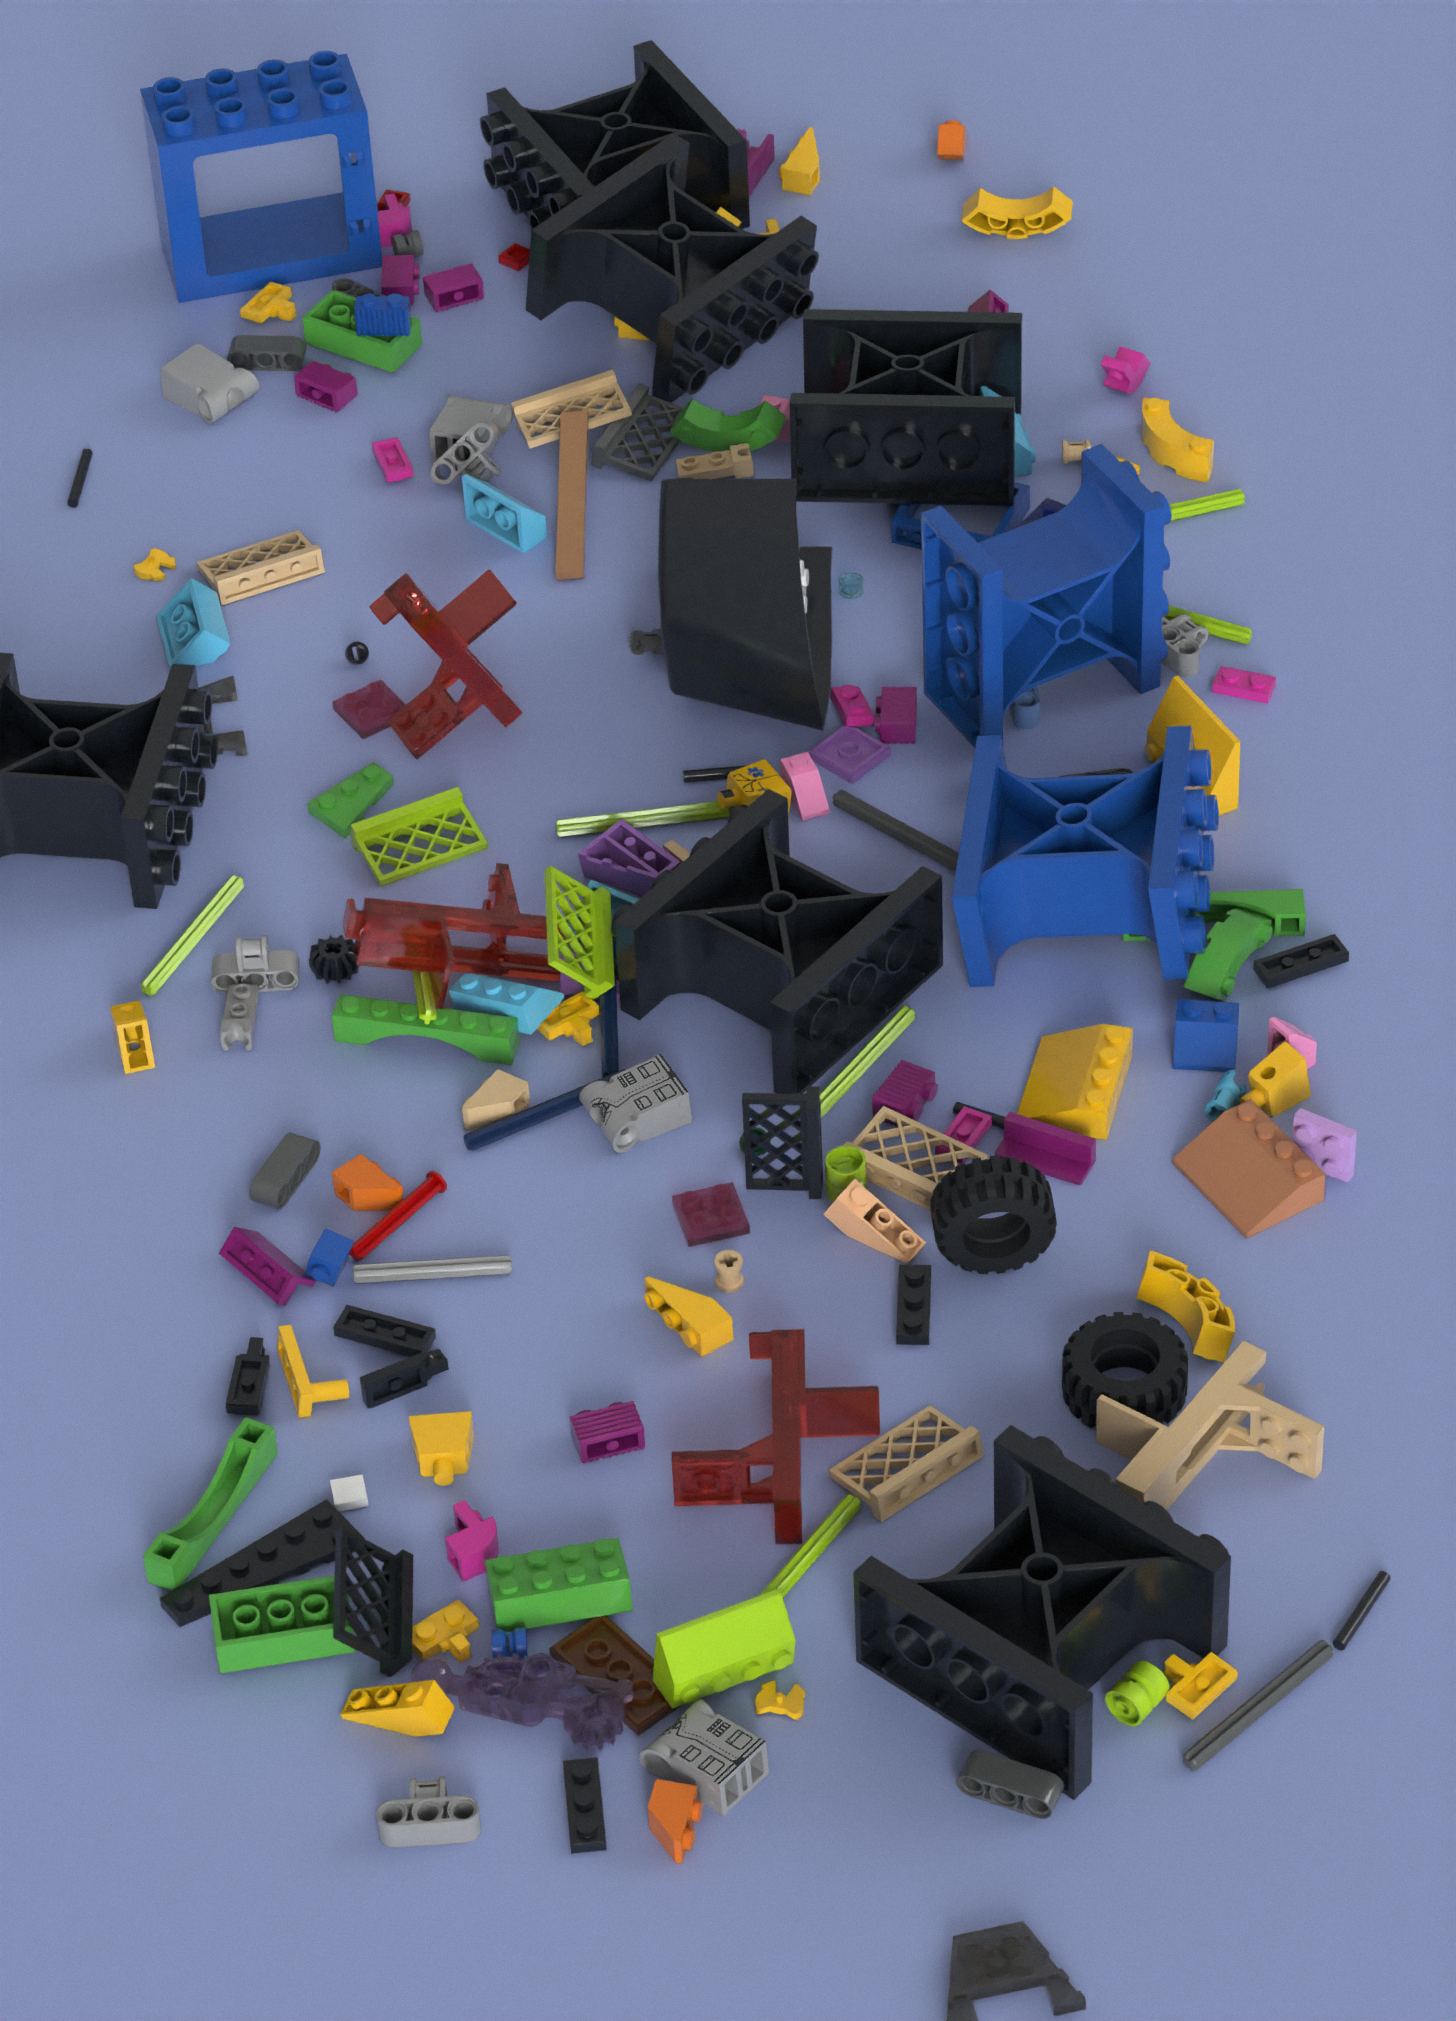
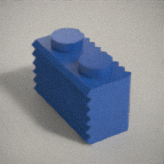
(383, 315)

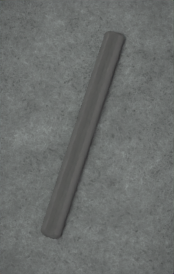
(896, 828)
(1257, 1705)

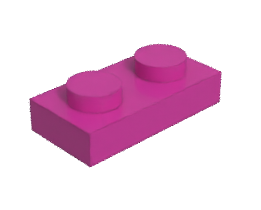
(392, 459)
(1244, 684)
(852, 706)
(967, 1128)

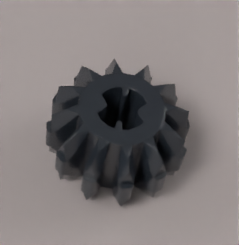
(333, 959)

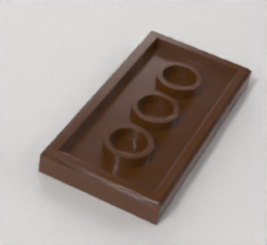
(609, 1653)

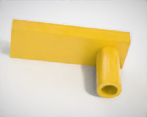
(300, 1388)

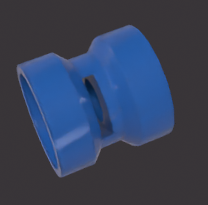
(517, 1642)

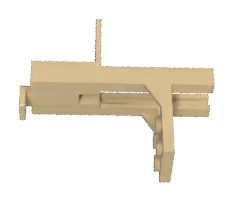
(1171, 1456)

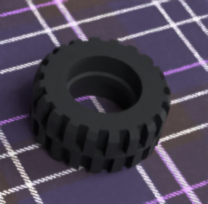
(990, 1188)
(1128, 1343)

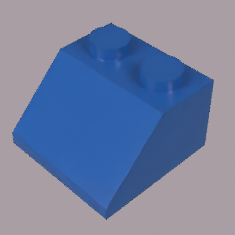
(1206, 1035)

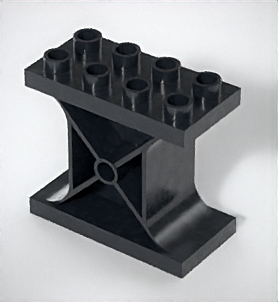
(566, 151)
(671, 269)
(900, 409)
(105, 777)
(779, 942)
(1043, 1608)

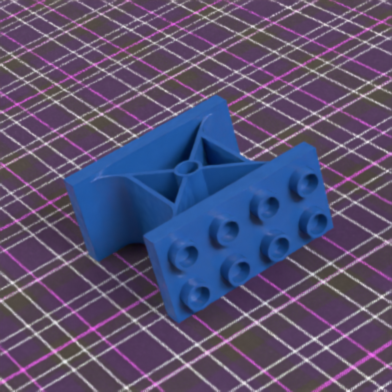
(1045, 597)
(1086, 856)

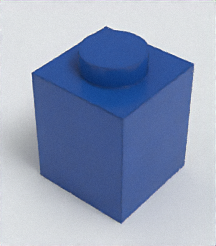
(329, 1257)

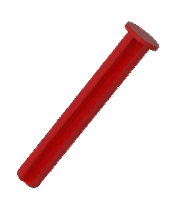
(398, 1215)

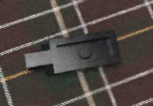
(401, 1377)
(248, 1380)

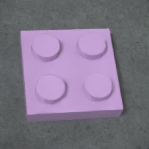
(1326, 1143)

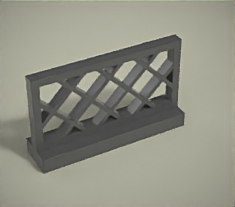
(614, 437)

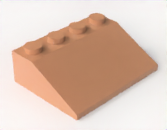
(1251, 1170)

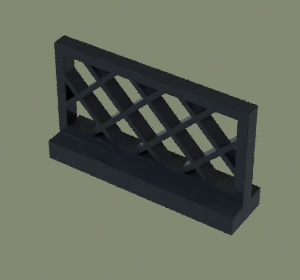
(809, 1136)
(393, 1606)

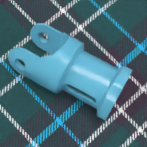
(1225, 1096)

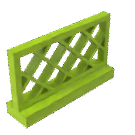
(409, 821)
(593, 932)

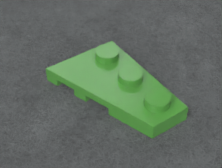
(351, 798)

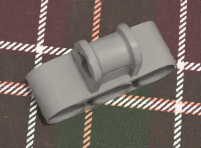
(478, 459)
(1183, 644)
(255, 965)
(428, 1817)

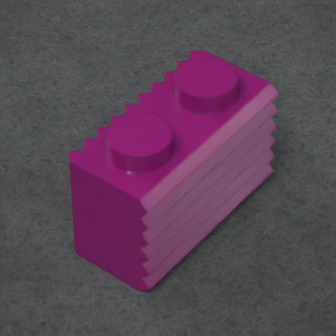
(400, 276)
(453, 287)
(325, 386)
(897, 715)
(906, 1091)
(607, 1431)

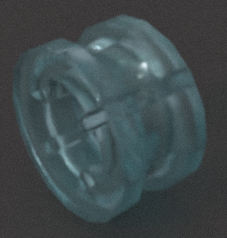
(851, 585)

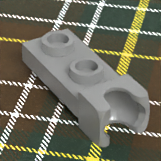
(239, 1015)

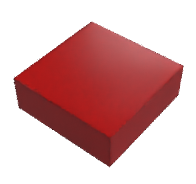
(402, 197)
(515, 257)

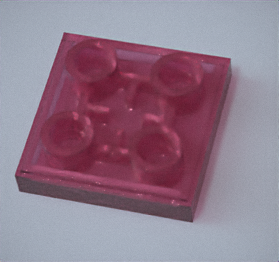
(368, 708)
(710, 1214)

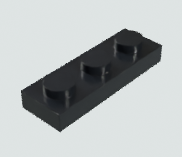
(1301, 961)
(913, 1305)
(384, 1331)
(584, 1805)

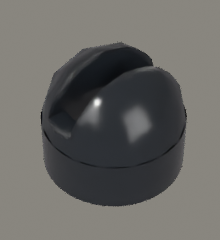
(362, 653)

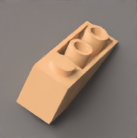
(873, 1224)

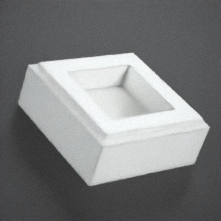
(349, 1493)

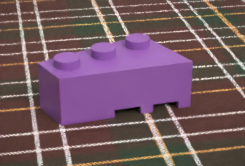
(625, 859)

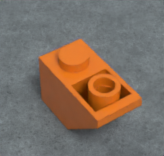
(952, 140)
(366, 1186)
(672, 1816)

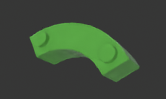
(715, 432)
(1227, 949)

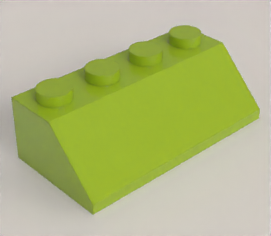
(723, 1649)

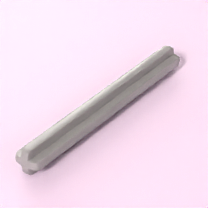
(432, 1269)

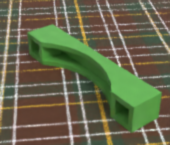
(1283, 907)
(481, 1034)
(181, 1548)

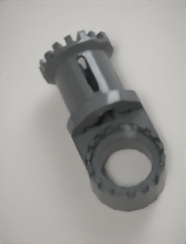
(646, 642)

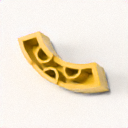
(1017, 216)
(1172, 445)
(1191, 1302)

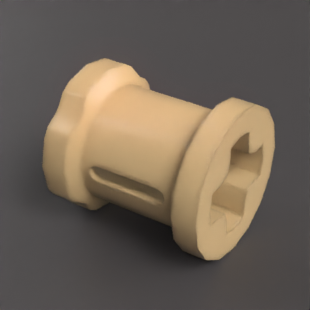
(1073, 450)
(729, 1275)

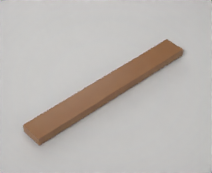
(572, 495)

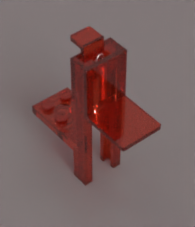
(448, 633)
(418, 937)
(797, 1413)

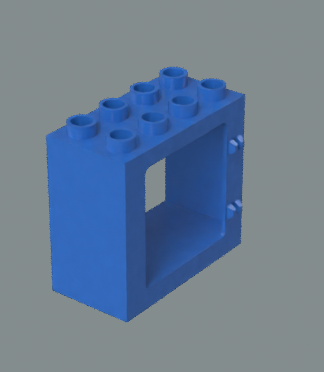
(273, 241)

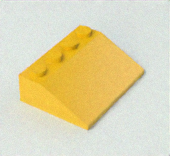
(1184, 708)
(1079, 1079)

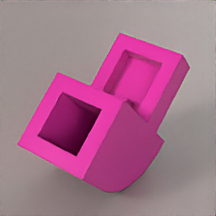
(393, 220)
(1125, 370)
(472, 1543)

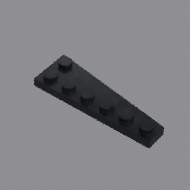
(263, 1563)

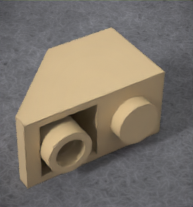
(495, 1100)

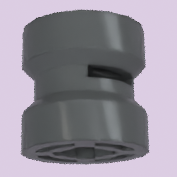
(408, 244)

